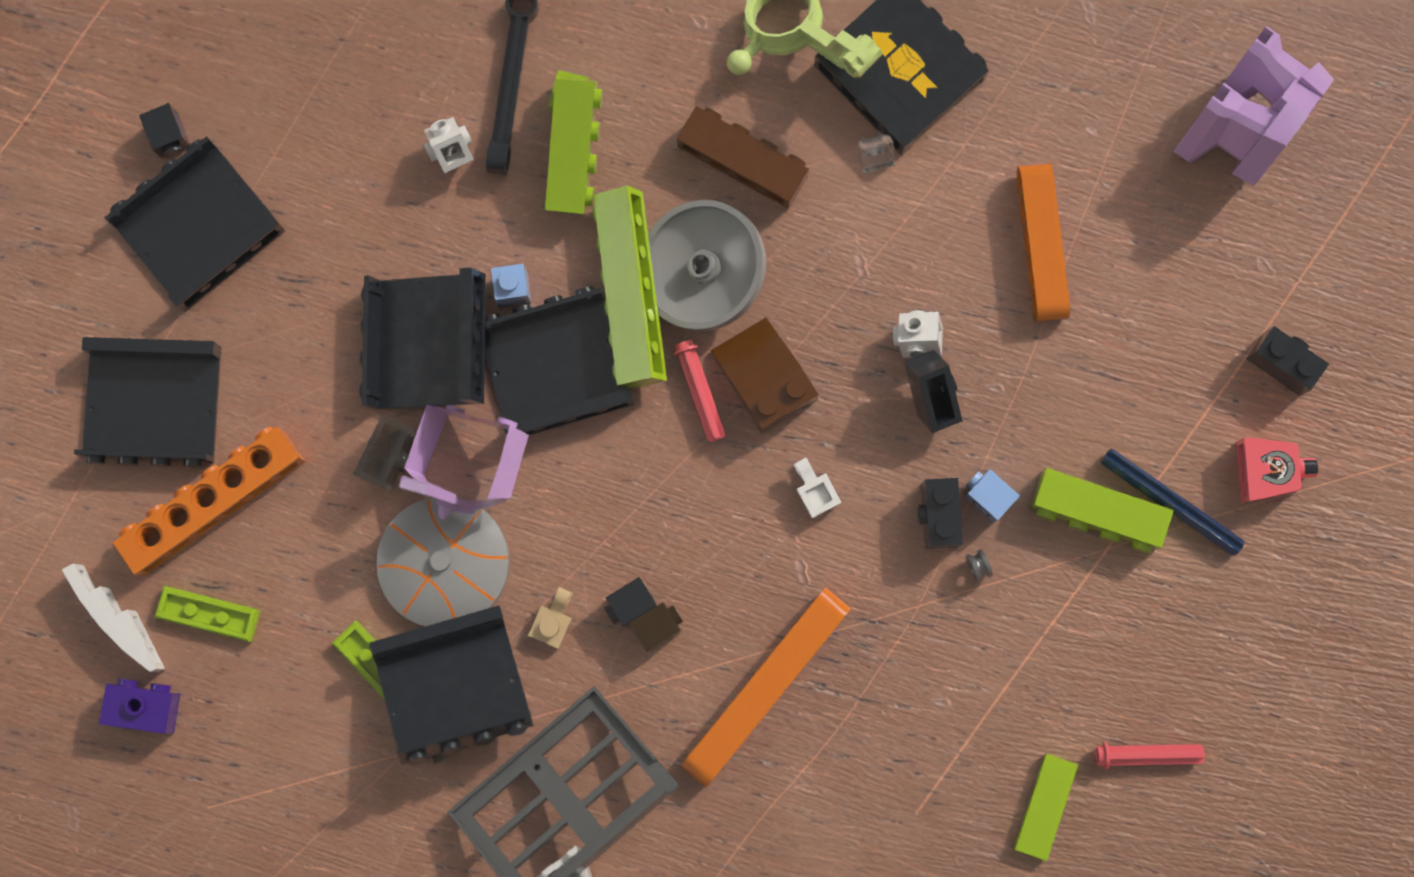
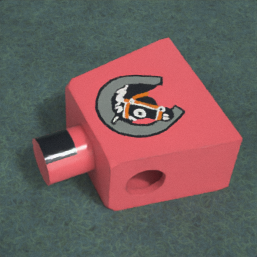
(1271, 468)

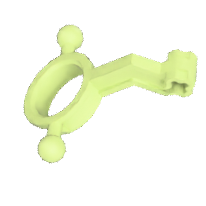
(843, 50)

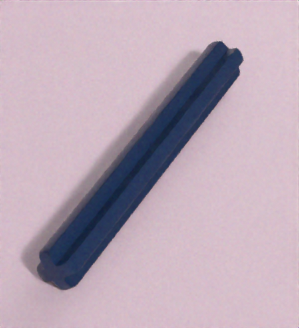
(1169, 499)

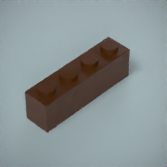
(742, 156)

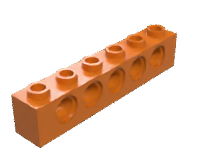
(133, 538)

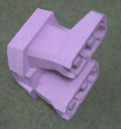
(1249, 129)

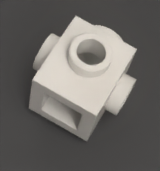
(448, 144)
(918, 333)

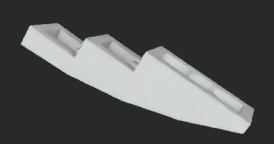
(122, 627)

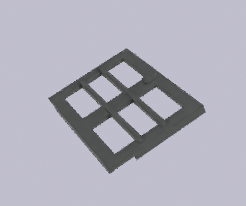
(554, 788)

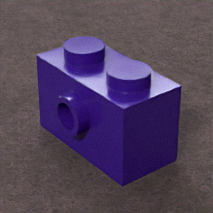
(140, 708)

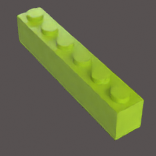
(629, 287)

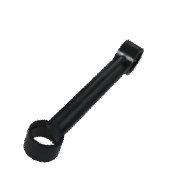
(499, 147)

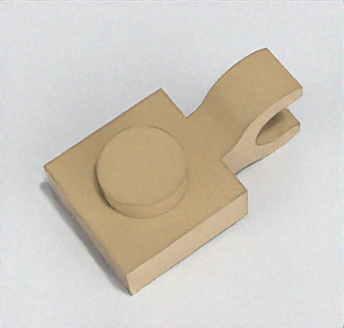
(552, 623)

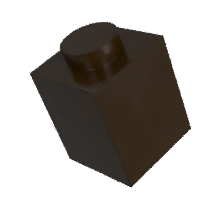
(656, 626)

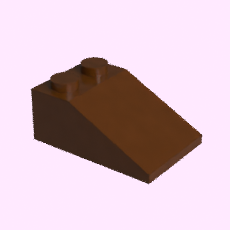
(765, 375)

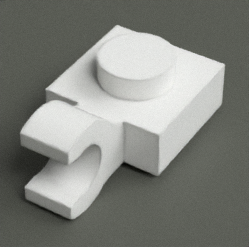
(816, 493)

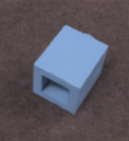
(511, 285)
(990, 495)

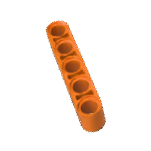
(1043, 242)

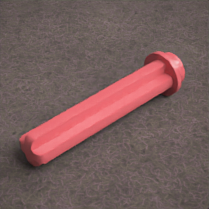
(700, 390)
(1148, 755)

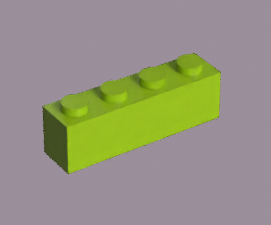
(571, 145)
(1101, 510)

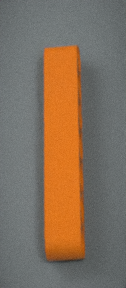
(765, 687)

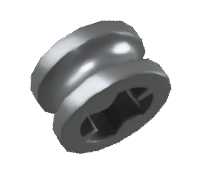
(979, 565)

